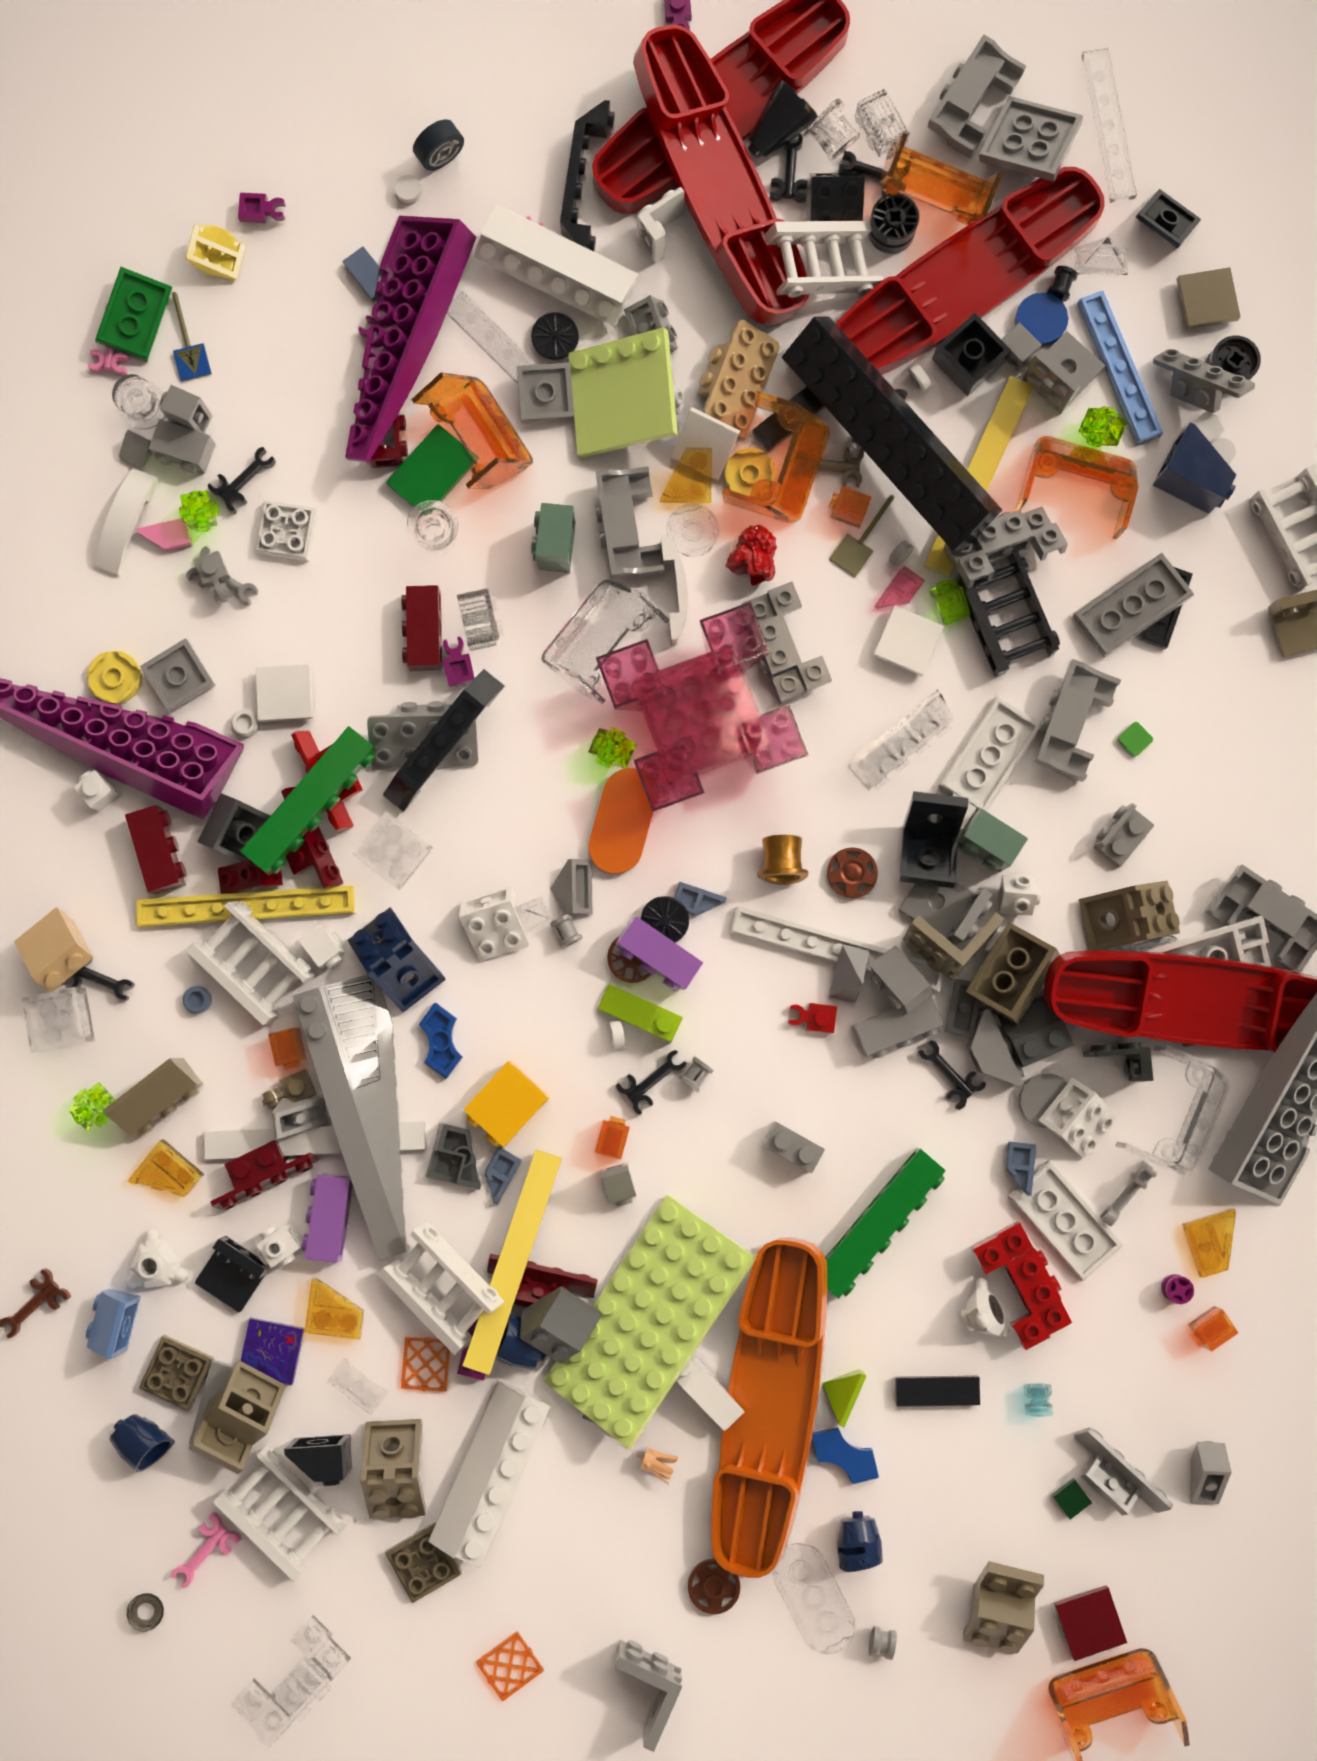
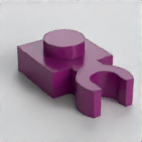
(678, 12)
(256, 208)
(458, 666)

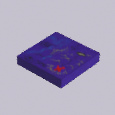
(273, 1348)

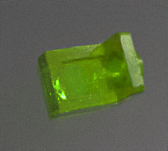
(950, 601)

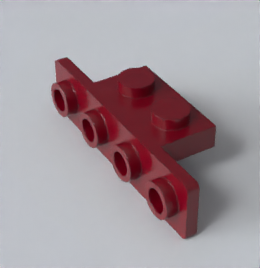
(316, 854)
(258, 1170)
(542, 1280)

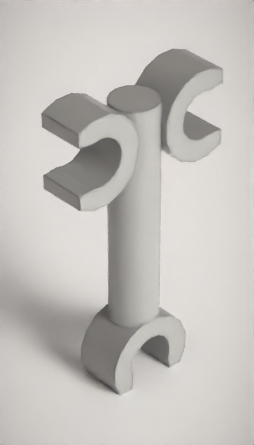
(233, 584)
(1139, 1180)

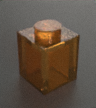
(849, 506)
(287, 1048)
(612, 1137)
(1212, 1329)

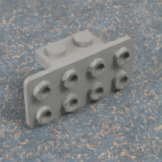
(400, 734)

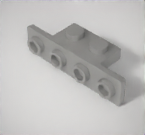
(1200, 382)
(1116, 1478)

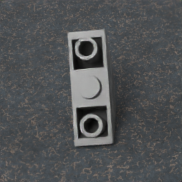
(992, 1052)

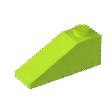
(640, 1013)

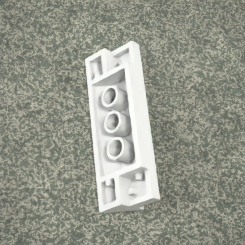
(555, 265)
(1236, 942)
(489, 1474)

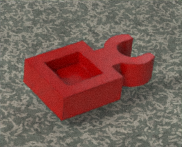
(818, 1017)

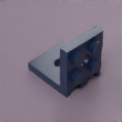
(394, 959)

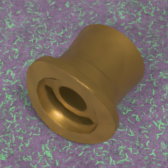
(782, 860)

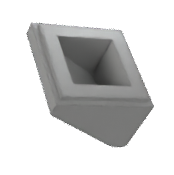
(135, 449)

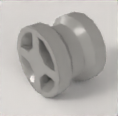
(882, 1643)

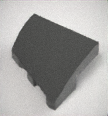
(453, 1157)

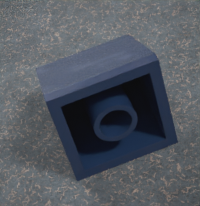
(1196, 472)

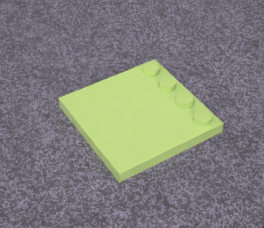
(623, 393)

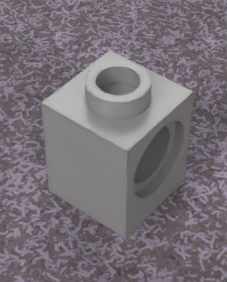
(1023, 346)

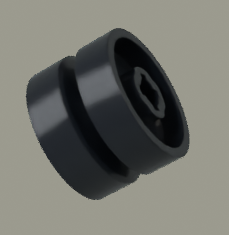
(893, 223)
(1236, 355)

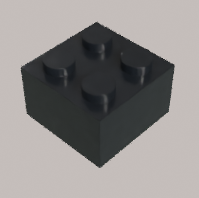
(971, 354)

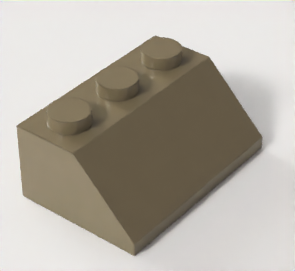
(1012, 973)
(154, 1097)

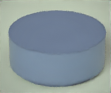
(197, 999)

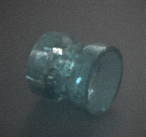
(1038, 1396)

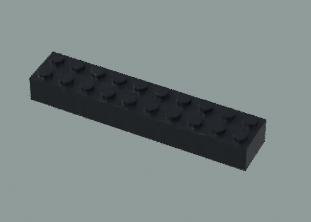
(891, 433)

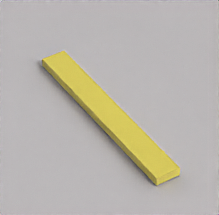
(988, 453)
(263, 906)
(513, 1260)

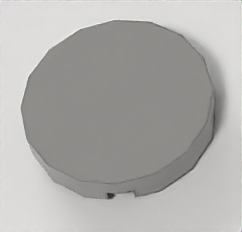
(1038, 1095)

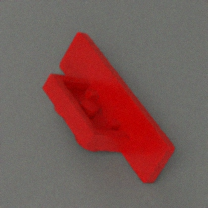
(310, 755)

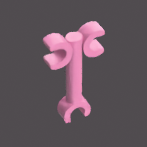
(108, 361)
(218, 1535)

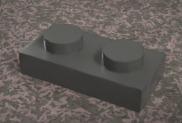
(962, 1010)

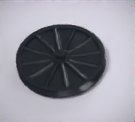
(554, 335)
(667, 917)

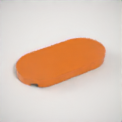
(620, 823)

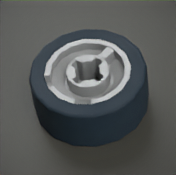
(438, 144)

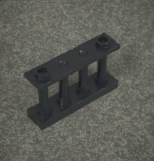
(989, 635)

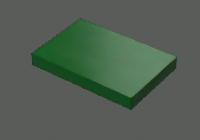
(133, 314)
(431, 468)

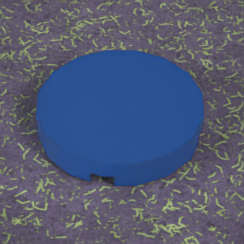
(1043, 317)

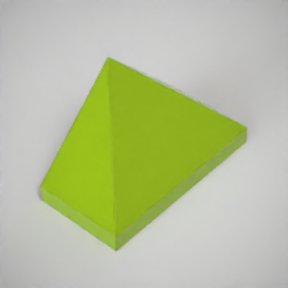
(843, 1393)

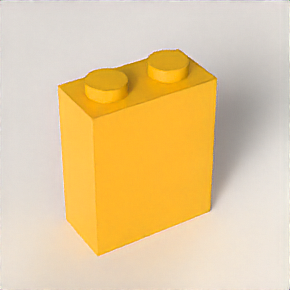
(505, 1105)

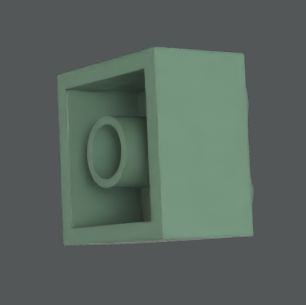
(554, 537)
(991, 841)

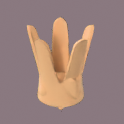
(652, 1463)

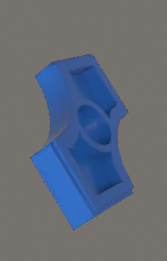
(442, 1053)
(855, 1461)

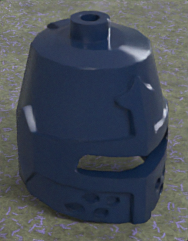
(514, 1350)
(140, 1442)
(859, 1543)

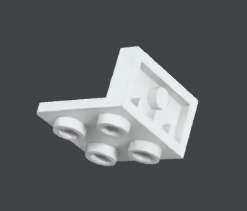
(654, 218)
(493, 923)
(1079, 1117)

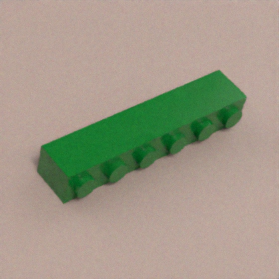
(309, 801)
(880, 1220)

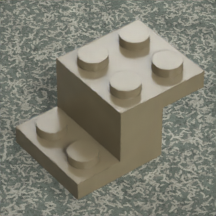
(237, 1417)
(1003, 1607)

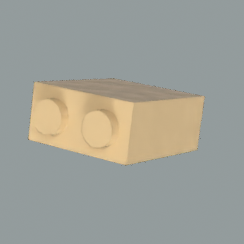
(53, 950)

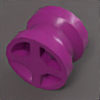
(1183, 1289)

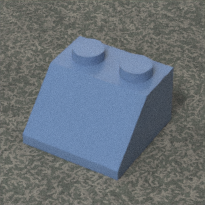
(112, 1322)

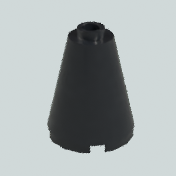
(780, 121)

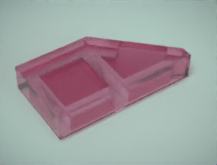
(901, 589)

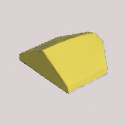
(215, 251)

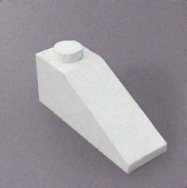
(709, 1393)

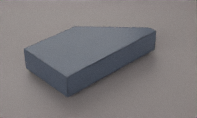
(364, 271)
(697, 899)
(1021, 1164)
(500, 1172)

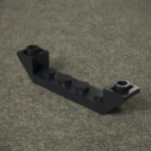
(594, 124)
(442, 739)

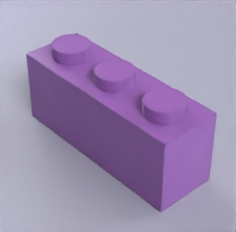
(657, 954)
(328, 1218)

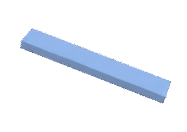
(1120, 367)

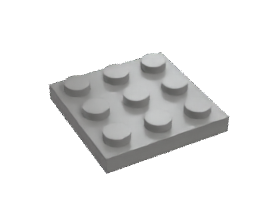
(1031, 138)

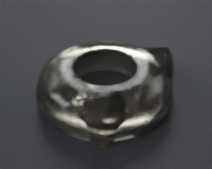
(145, 1624)

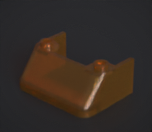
(937, 183)
(480, 426)
(1054, 454)
(789, 495)
(1110, 1690)

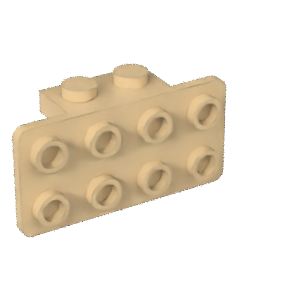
(735, 375)

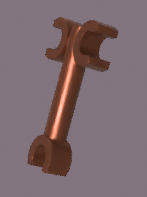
(48, 1292)

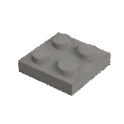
(545, 392)
(177, 675)

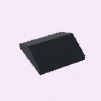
(1168, 218)

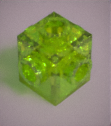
(1102, 427)
(199, 510)
(612, 748)
(89, 1106)

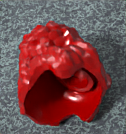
(754, 555)

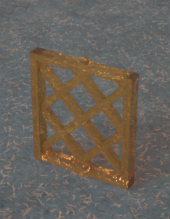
(406, 1363)
(527, 1653)

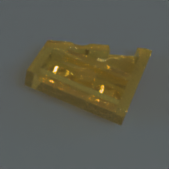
(167, 1170)
(1211, 1241)

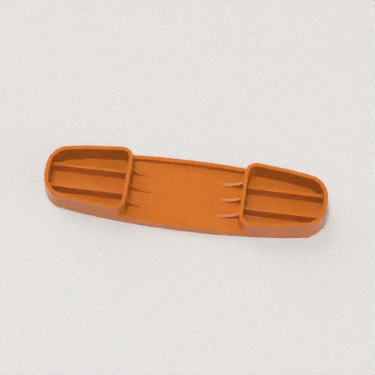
(778, 1388)

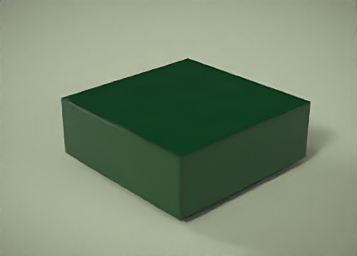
(1071, 1498)

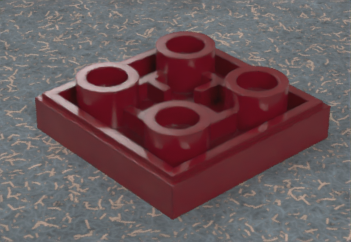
(1090, 1623)

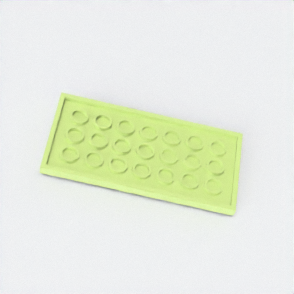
(651, 1320)

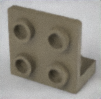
(1295, 622)

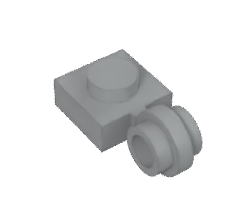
(213, 571)

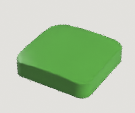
(1135, 739)

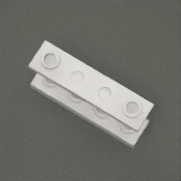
(830, 234)
(1263, 507)
(224, 970)
(424, 1304)
(252, 1521)

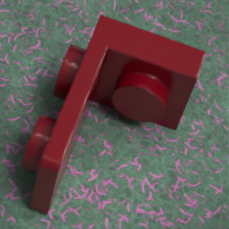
(392, 457)
(245, 876)

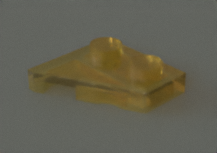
(691, 478)
(332, 1313)

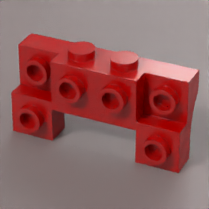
(1031, 1280)

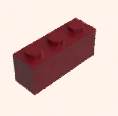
(422, 628)
(156, 849)

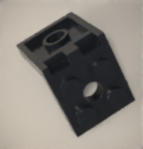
(931, 830)

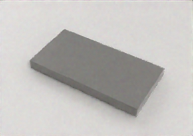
(1133, 605)

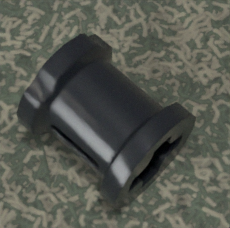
(1062, 282)

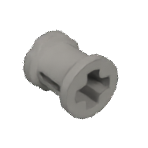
(566, 930)
(696, 1074)

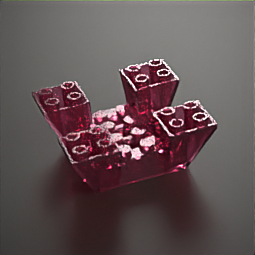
(732, 647)

